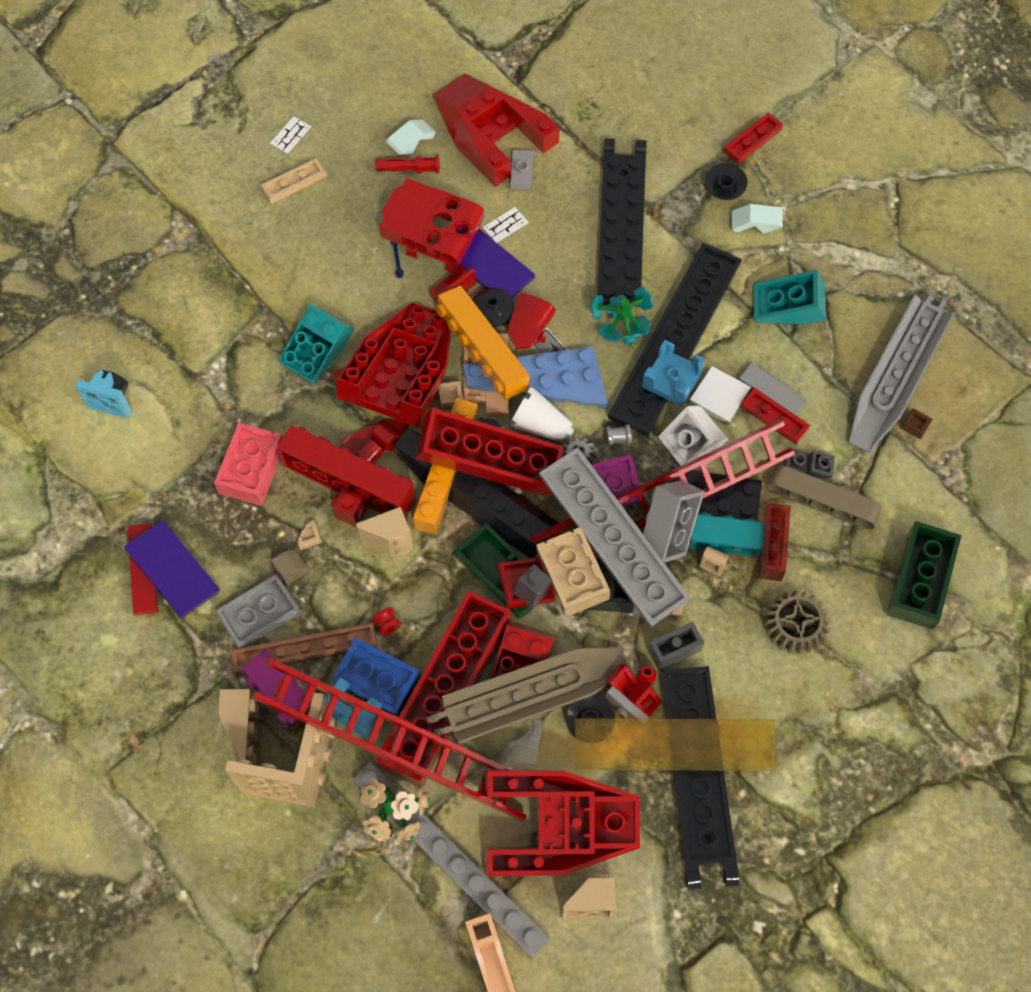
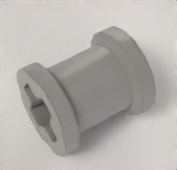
(618, 435)

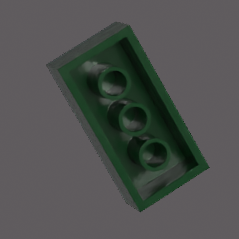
(924, 575)

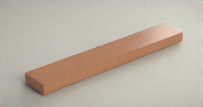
(306, 647)

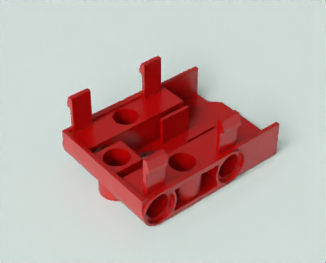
(410, 222)

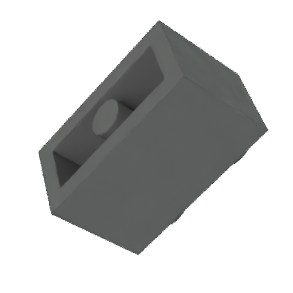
(675, 646)

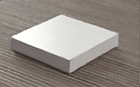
(720, 395)

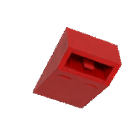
(521, 648)

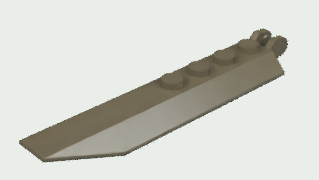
(526, 692)

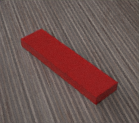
(143, 591)

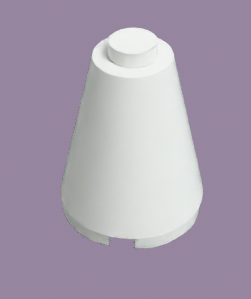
(541, 418)

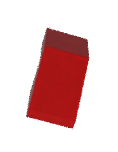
(637, 692)

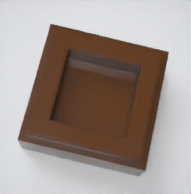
(916, 423)

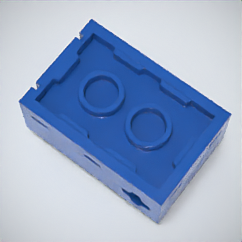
(377, 676)

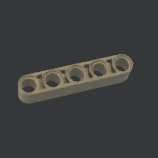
(824, 497)

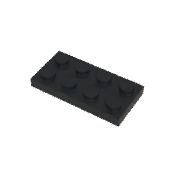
(737, 500)

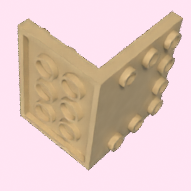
(286, 786)

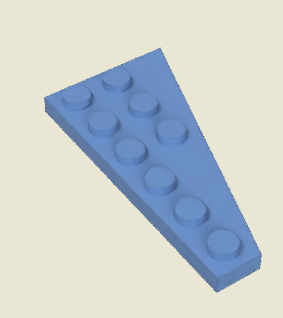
(556, 375)

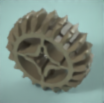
(816, 619)

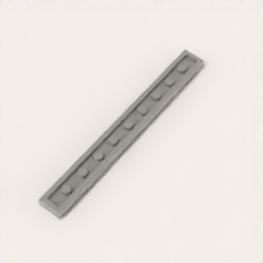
(466, 874)

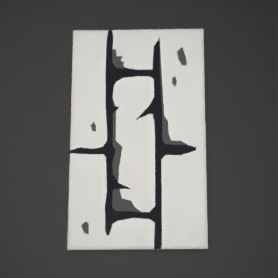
(290, 134)
(505, 224)

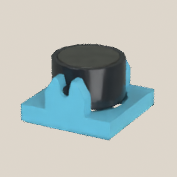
(108, 393)

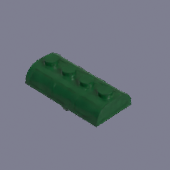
(481, 555)

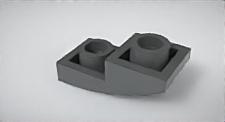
(813, 464)

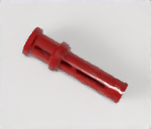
(418, 164)

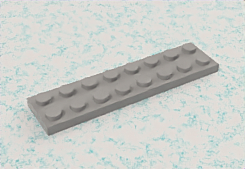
(614, 537)

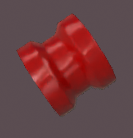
(386, 621)

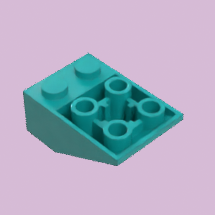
(315, 343)

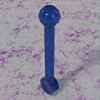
(399, 272)

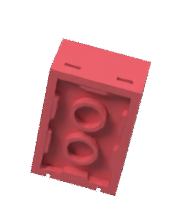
(249, 464)

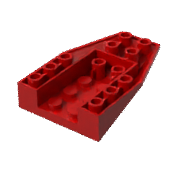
(399, 365)

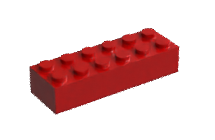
(486, 451)
(340, 469)

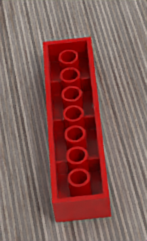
(453, 666)

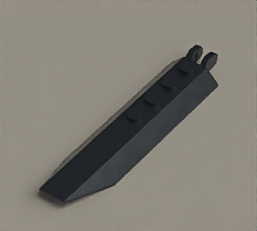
(486, 501)

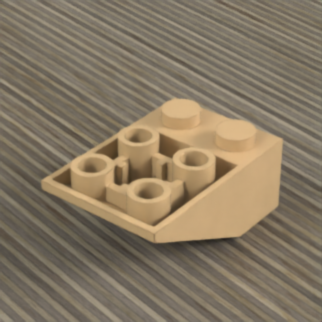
(239, 718)

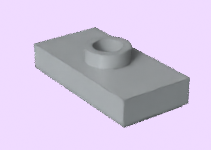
(522, 169)
(623, 706)

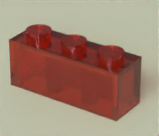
(775, 542)

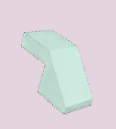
(407, 137)
(762, 217)

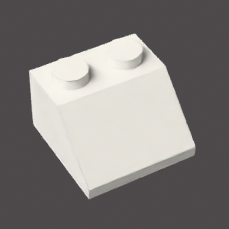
(692, 435)

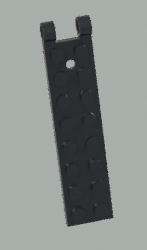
(621, 222)
(699, 793)

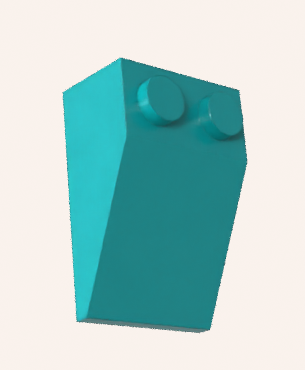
(791, 299)

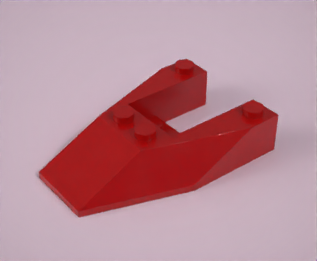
(482, 115)
(576, 823)

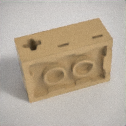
(573, 572)

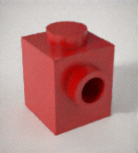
(349, 507)

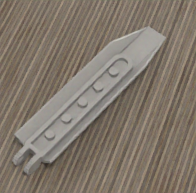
(899, 371)

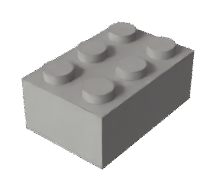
(672, 518)

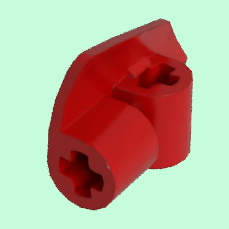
(529, 320)
(375, 439)

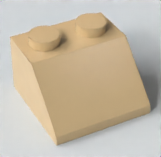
(386, 533)
(593, 899)

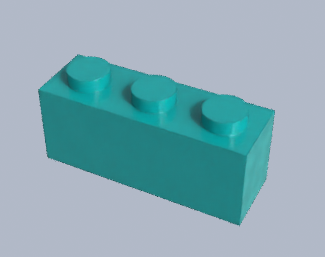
(728, 535)

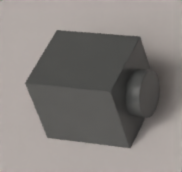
(532, 586)

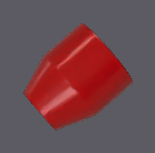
(646, 679)

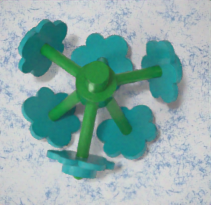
(621, 309)

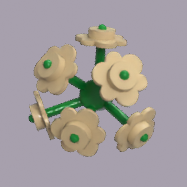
(399, 805)

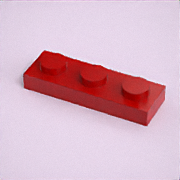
(753, 138)
(769, 411)

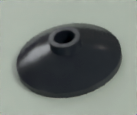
(727, 175)
(498, 313)
(589, 707)

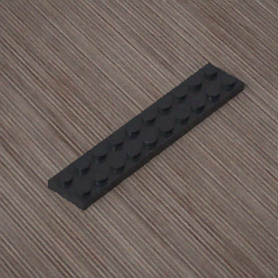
(683, 326)

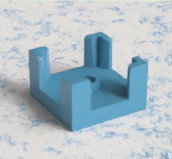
(673, 375)
(343, 711)

